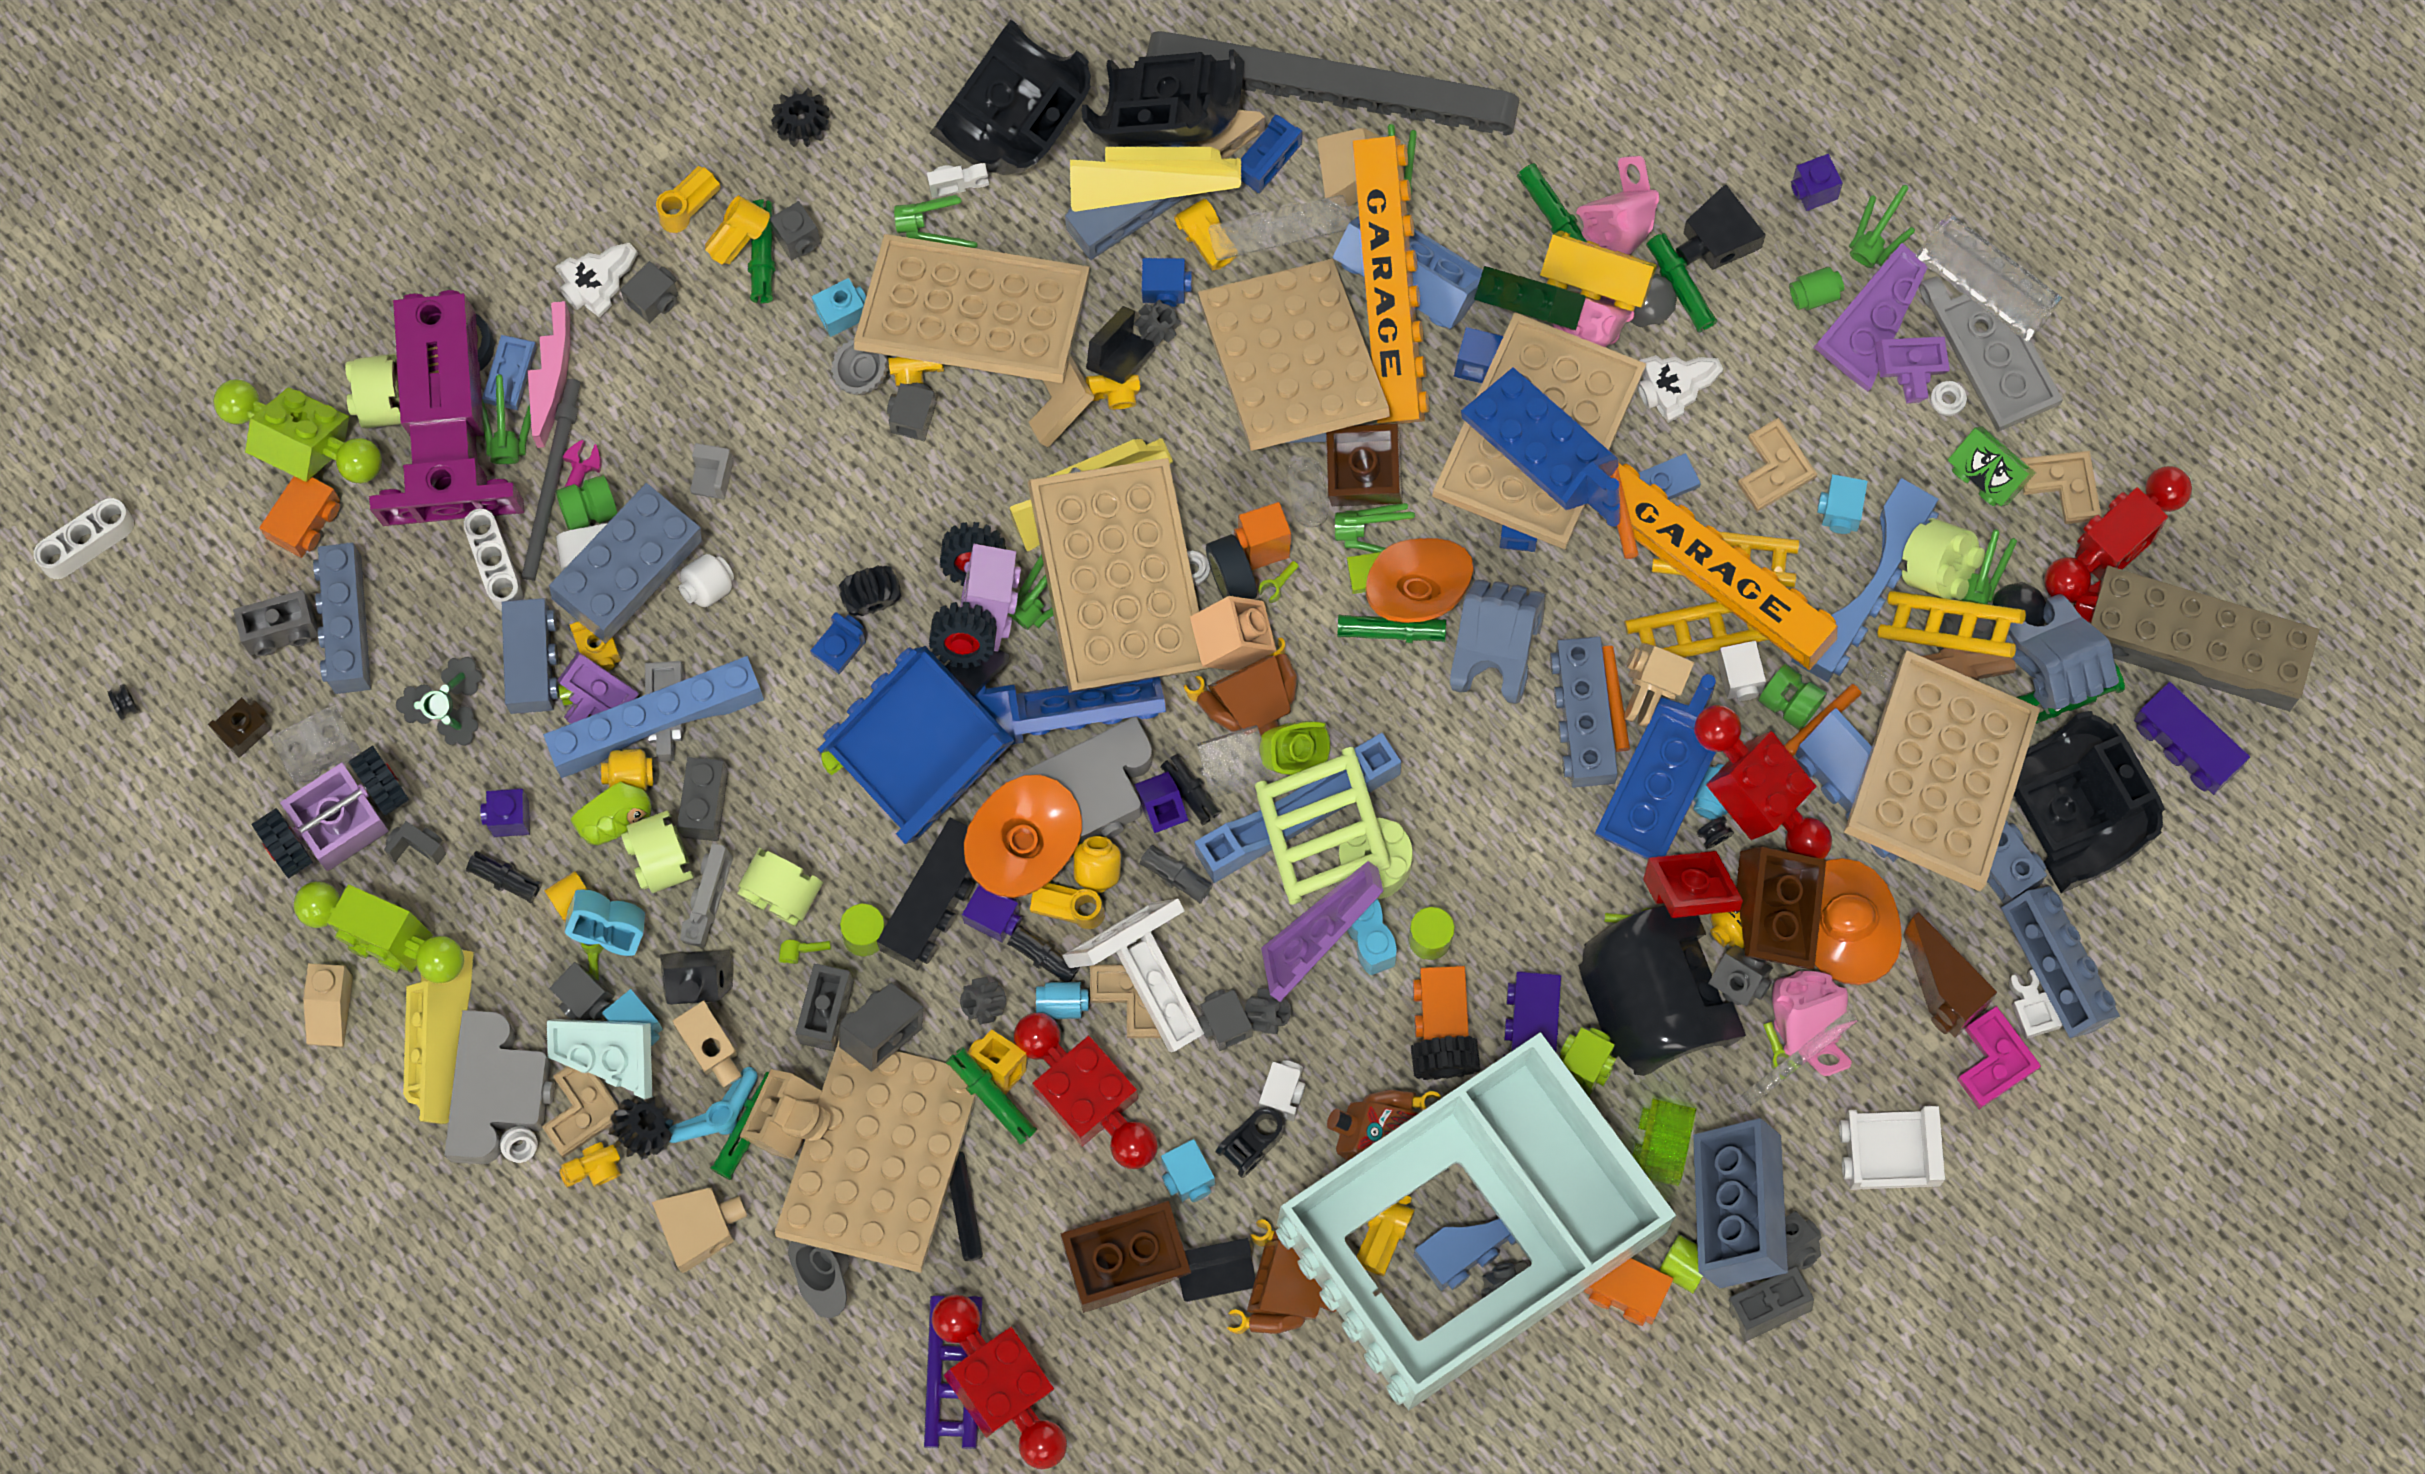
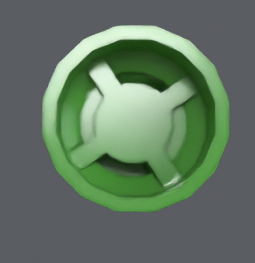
(586, 503)
(1801, 706)

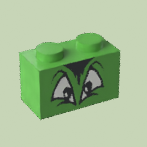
(1990, 467)

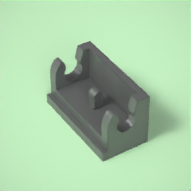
(1771, 1304)

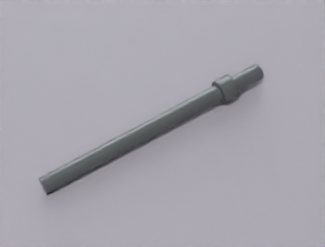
(565, 416)

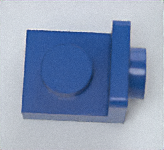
(839, 642)

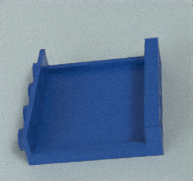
(916, 741)

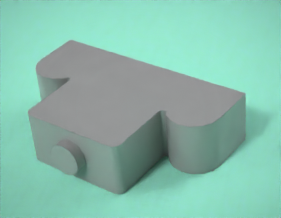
(1098, 778)
(493, 1088)

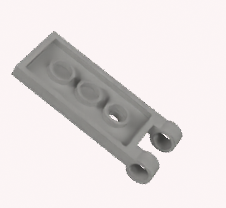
(1997, 361)

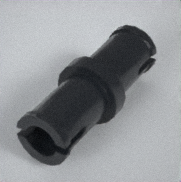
(1191, 789)
(503, 876)
(1042, 954)

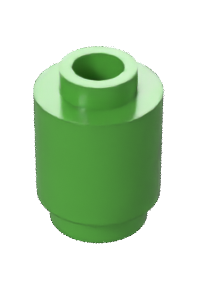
(1816, 288)

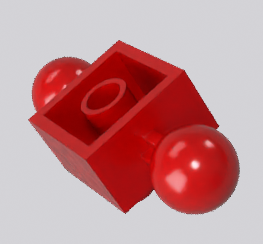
(2121, 534)
(1761, 783)
(1085, 1091)
(999, 1382)

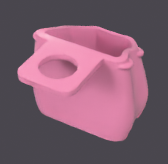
(1624, 218)
(1600, 321)
(1805, 1007)

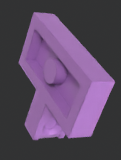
(1913, 363)
(592, 688)

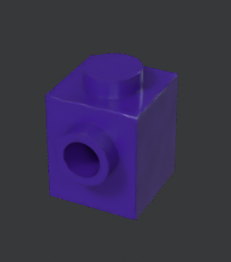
(1816, 182)
(1161, 802)
(506, 813)
(992, 914)

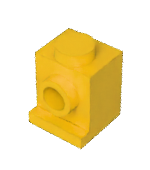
(604, 655)
(1009, 1058)

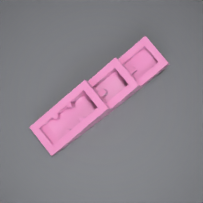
(548, 383)

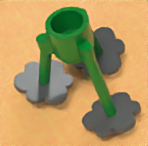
(424, 704)

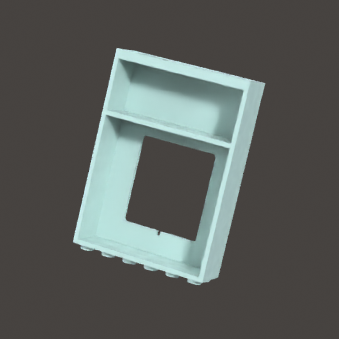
(1543, 1168)

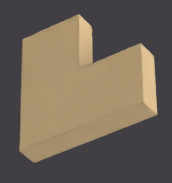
(1063, 407)
(1784, 468)
(2072, 477)
(1114, 985)
(588, 1114)

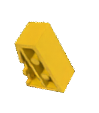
(1598, 271)

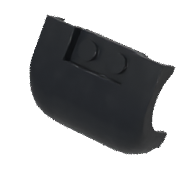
(1168, 100)
(1014, 104)
(2088, 800)
(1654, 990)

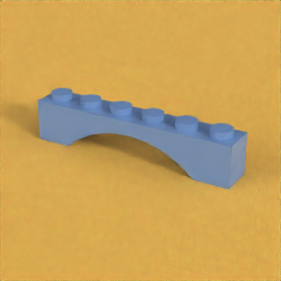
(1900, 516)
(698, 697)
(1247, 838)
(1458, 1249)

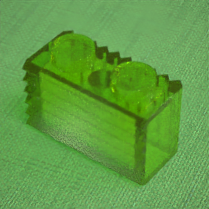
(1664, 1140)

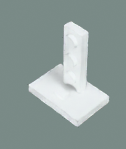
(1146, 969)

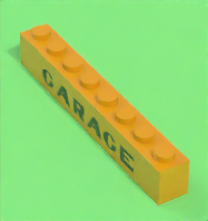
(1389, 277)
(1726, 572)

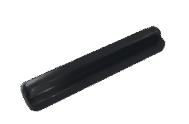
(965, 1211)

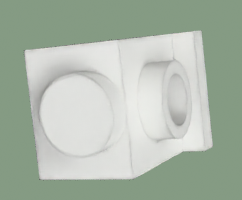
(1283, 1089)

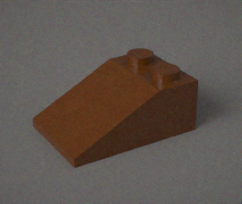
(1780, 905)
(1948, 981)
(1124, 1256)

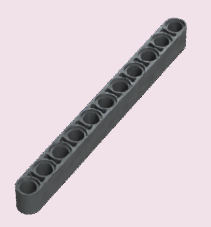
(1356, 85)

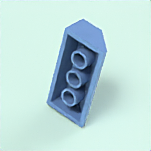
(1443, 278)
(1837, 760)

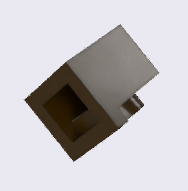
(241, 738)

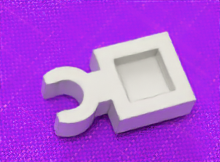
(951, 180)
(2034, 1009)

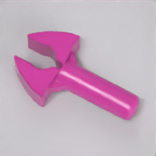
(580, 469)

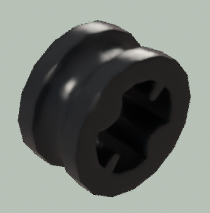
(122, 701)
(1715, 832)

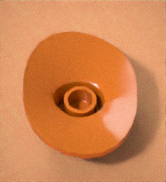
(1418, 579)
(1022, 836)
(1857, 924)

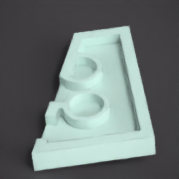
(606, 1049)

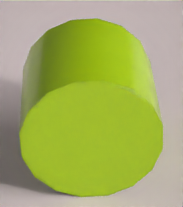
(861, 929)
(1431, 933)
(1682, 1264)

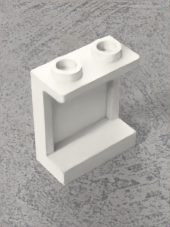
(1893, 1149)

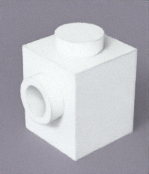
(1741, 671)

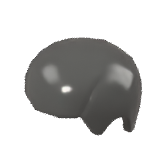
(1658, 305)

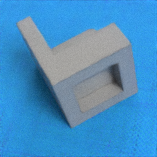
(711, 471)

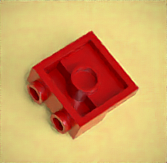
(1692, 884)

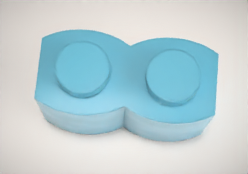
(611, 924)
(1374, 940)

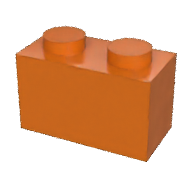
(300, 515)
(1264, 535)
(1442, 1002)
(1632, 1289)

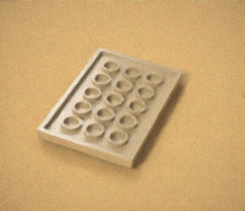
(972, 308)
(1292, 354)
(1582, 380)
(1117, 574)
(1942, 771)
(883, 1161)

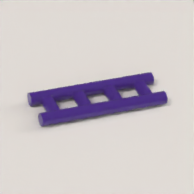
(936, 1389)

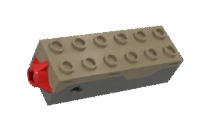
(2201, 637)

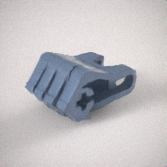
(1498, 635)
(2064, 656)

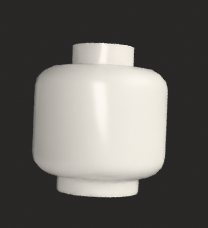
(706, 580)

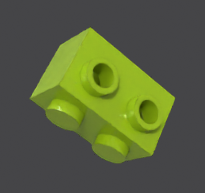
(1588, 1058)

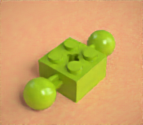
(297, 433)
(380, 930)

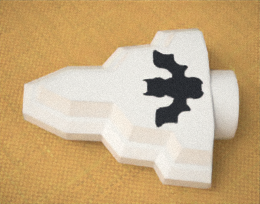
(595, 277)
(1675, 383)

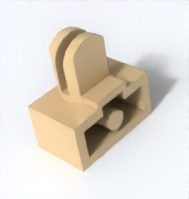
(1660, 674)
(785, 1115)

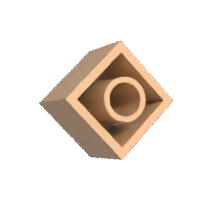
(1233, 633)

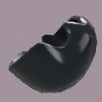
(2023, 597)

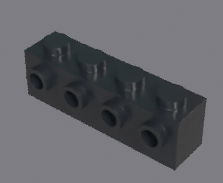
(929, 900)

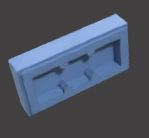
(512, 361)
(1673, 476)

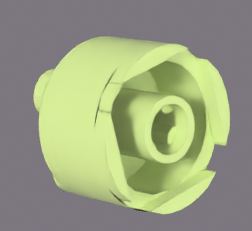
(374, 390)
(1941, 559)
(1398, 850)
(657, 852)
(778, 884)

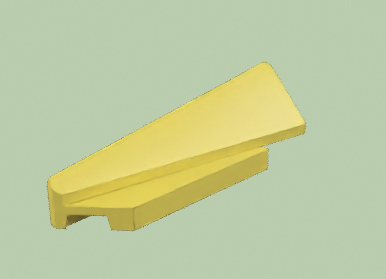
(1149, 175)
(1127, 453)
(432, 1041)

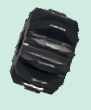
(793, 128)
(869, 590)
(642, 1141)

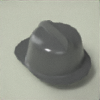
(820, 1277)

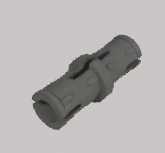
(1176, 873)

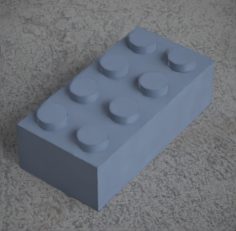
(625, 563)
(1740, 1203)

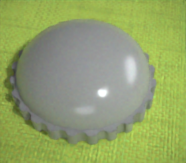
(866, 368)

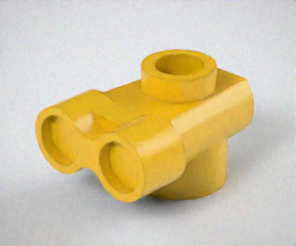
(910, 370)
(1117, 394)
(597, 1163)

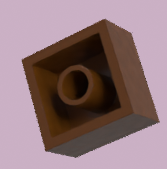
(1364, 465)

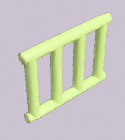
(1275, 825)

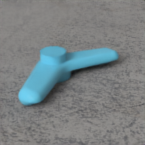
(721, 1115)

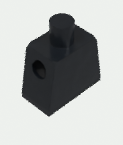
(1720, 231)
(695, 976)

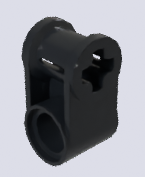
(1250, 1142)

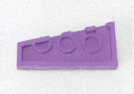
(1873, 316)
(1312, 934)

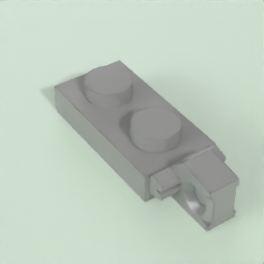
(658, 676)
(707, 897)

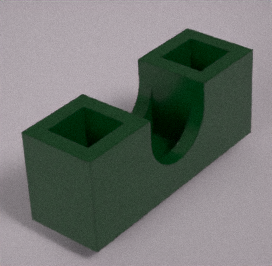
(1530, 297)

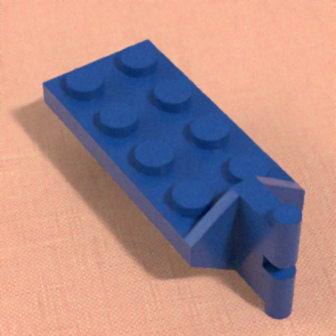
(1546, 445)
(1057, 708)
(1660, 779)

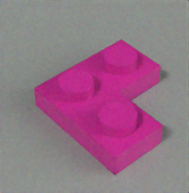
(2006, 1060)

